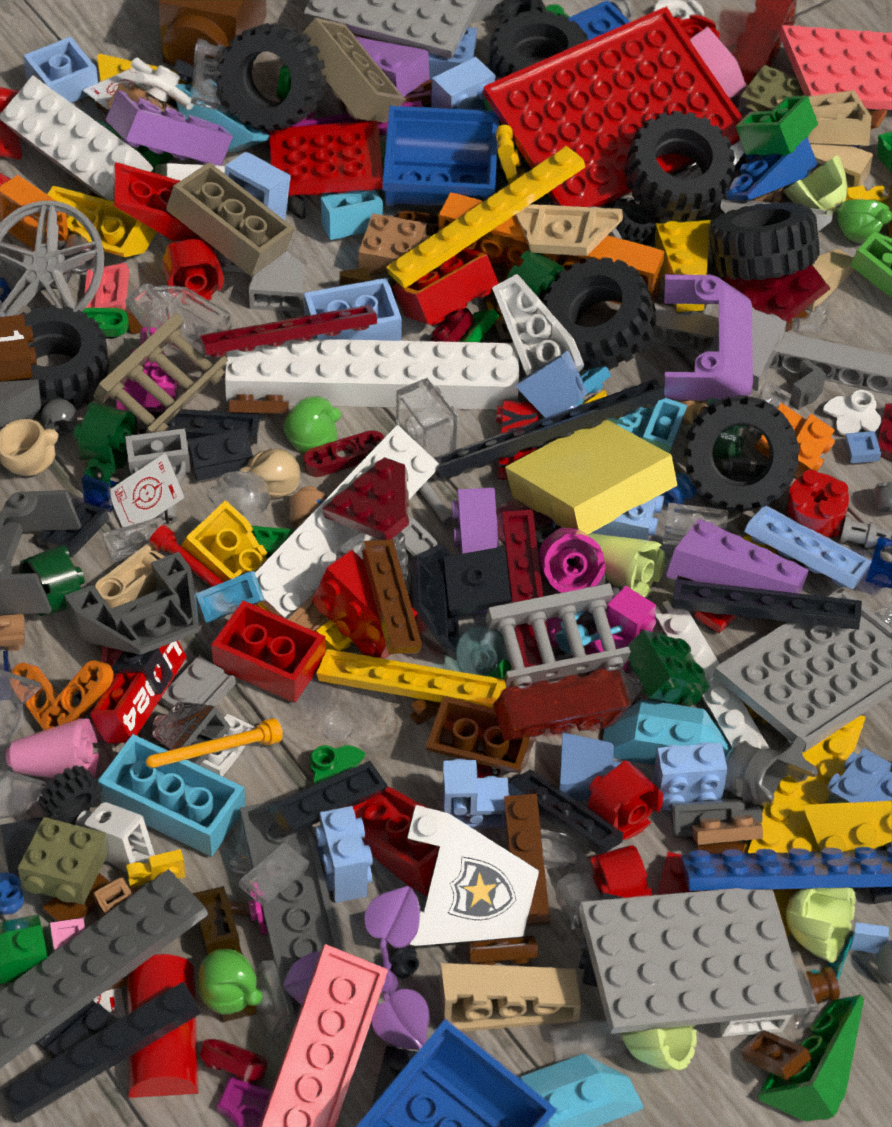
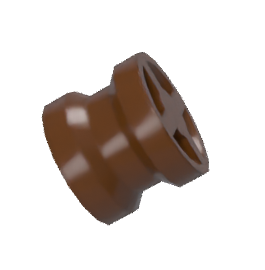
(824, 985)

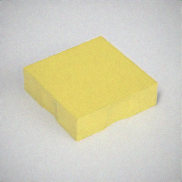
(591, 476)

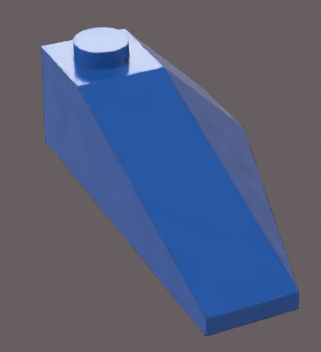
(772, 172)

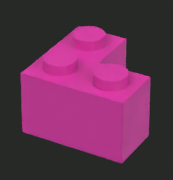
(630, 612)

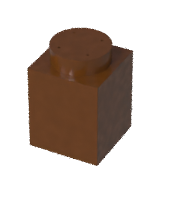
(211, 20)

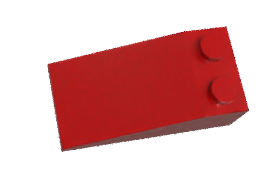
(145, 198)
(386, 830)

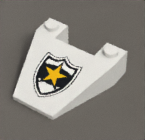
(475, 886)

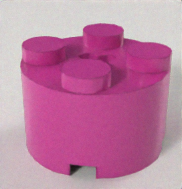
(567, 544)

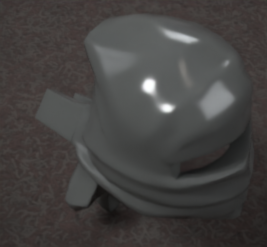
(757, 771)

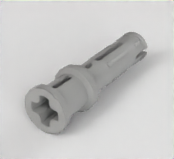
(863, 533)

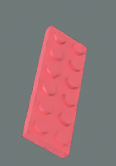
(325, 1041)

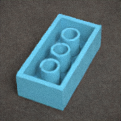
(175, 797)

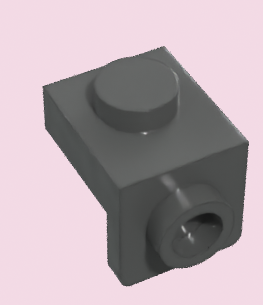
(809, 385)

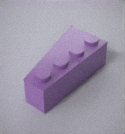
(402, 64)
(168, 130)
(475, 521)
(727, 559)

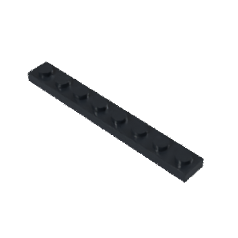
(557, 425)

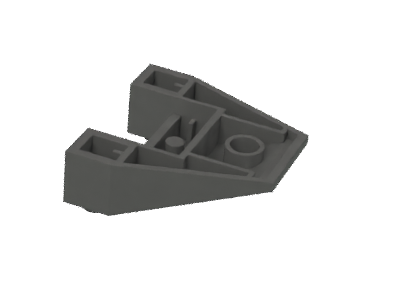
(143, 622)

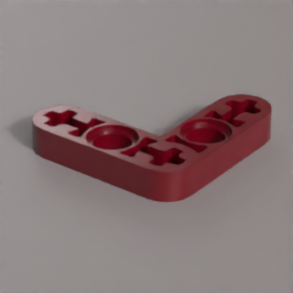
(357, 444)

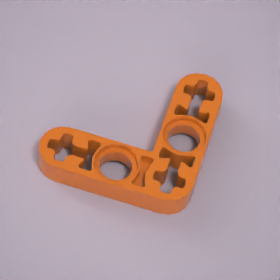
(62, 703)

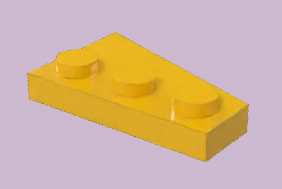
(851, 824)

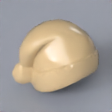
(27, 447)
(278, 470)

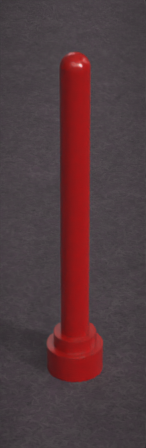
(165, 540)

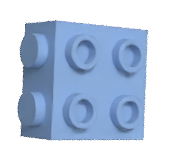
(636, 522)
(690, 773)
(344, 854)

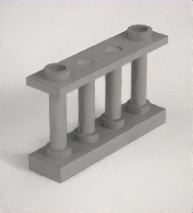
(565, 607)

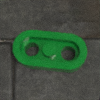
(111, 320)

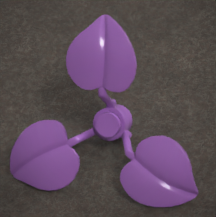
(404, 1014)

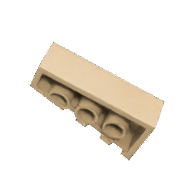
(507, 996)

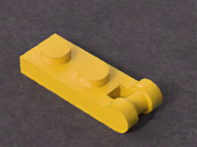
(509, 157)

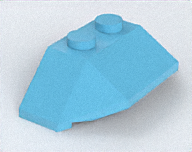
(242, 134)
(657, 725)
(584, 1092)

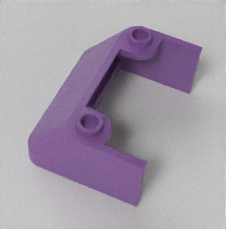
(719, 372)

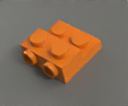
(812, 437)

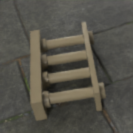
(152, 351)

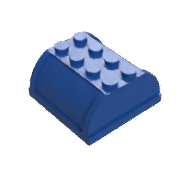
(439, 154)
(457, 1086)

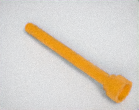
(266, 733)

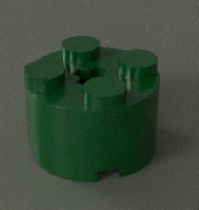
(537, 272)
(104, 434)
(55, 574)

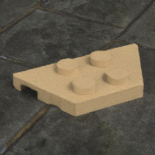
(566, 228)

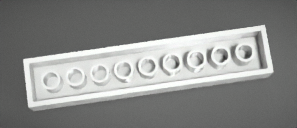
(373, 370)

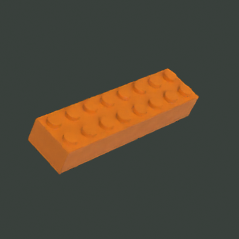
(507, 245)

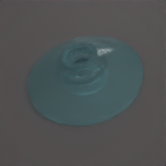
(480, 642)

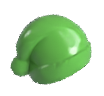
(862, 218)
(311, 423)
(227, 982)

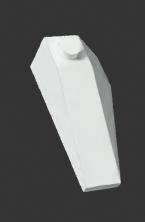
(532, 326)

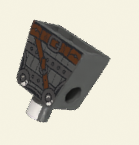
(189, 725)

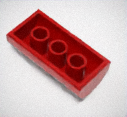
(170, 1062)

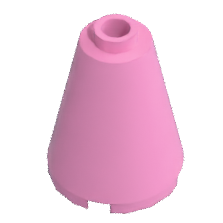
(55, 750)

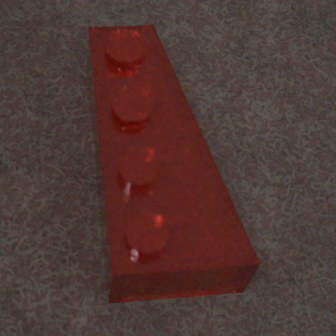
(761, 37)
(562, 705)

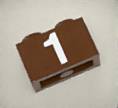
(15, 353)

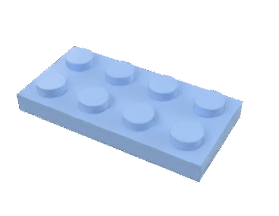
(808, 547)

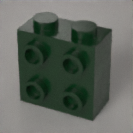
(667, 668)

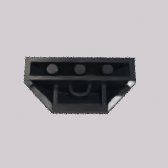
(430, 600)

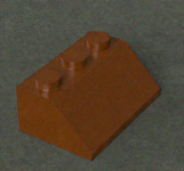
(474, 733)

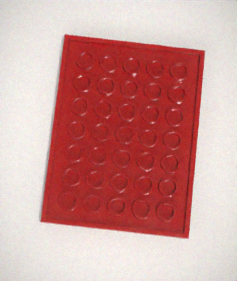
(602, 95)

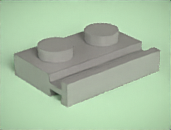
(199, 684)

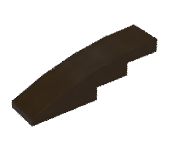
(220, 932)

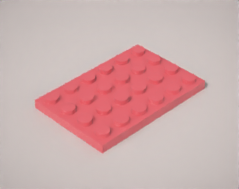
(841, 62)

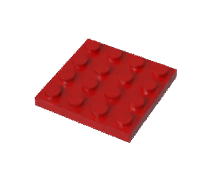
(329, 157)

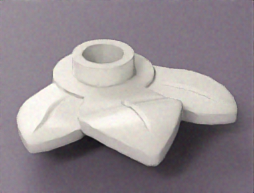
(854, 412)

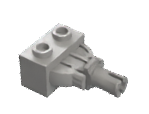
(149, 446)

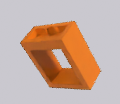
(18, 193)

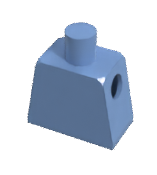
(554, 386)
(582, 762)

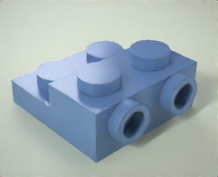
(864, 780)

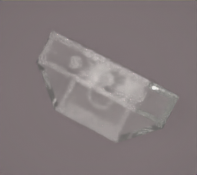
(158, 304)

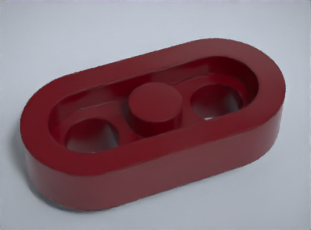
(453, 326)
(234, 1059)

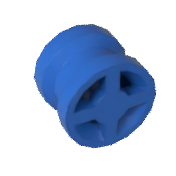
(683, 491)
(10, 885)

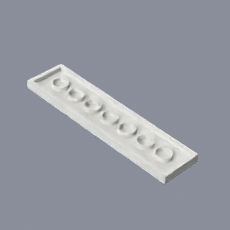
(301, 560)

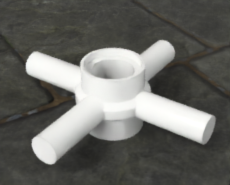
(160, 83)

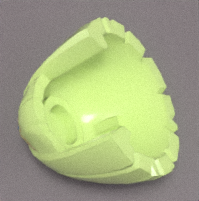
(821, 189)
(821, 919)
(662, 1047)

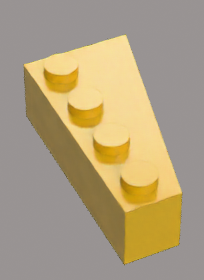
(685, 251)

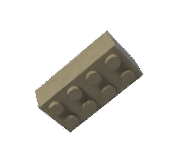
(353, 72)
(230, 219)

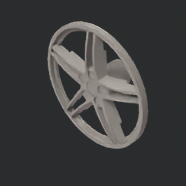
(47, 265)

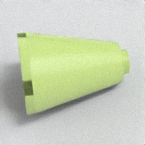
(631, 562)

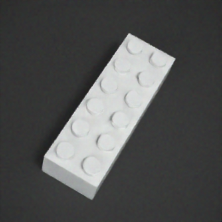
(69, 137)

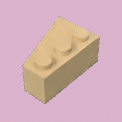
(840, 119)

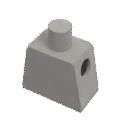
(278, 286)

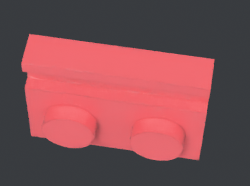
(112, 288)

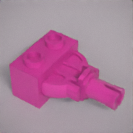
(159, 376)

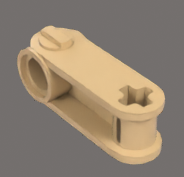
(129, 579)

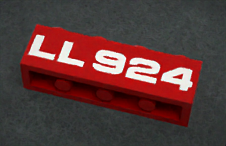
(131, 699)

